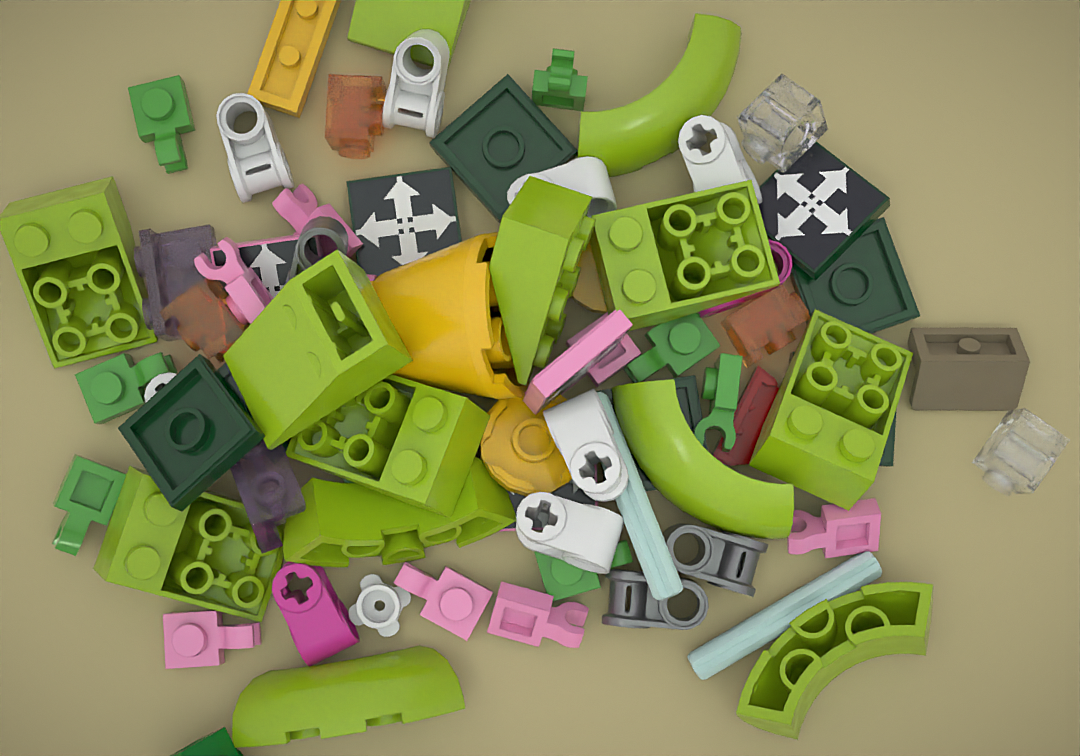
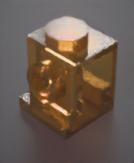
(353, 114)
(205, 318)
(765, 324)

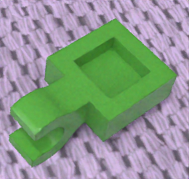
(560, 83)
(161, 116)
(675, 345)
(119, 385)
(721, 388)
(87, 494)
(567, 580)

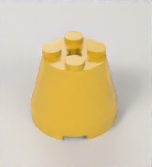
(451, 320)

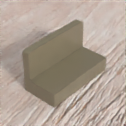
(967, 368)

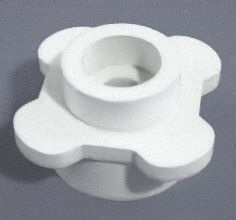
(365, 612)

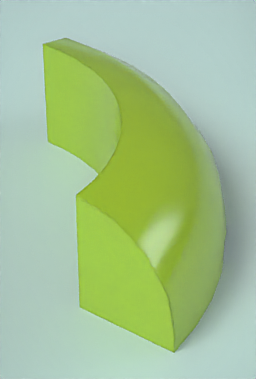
(651, 126)
(689, 473)
(360, 522)
(828, 641)
(345, 697)

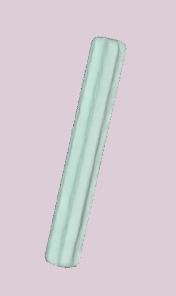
(642, 523)
(775, 619)

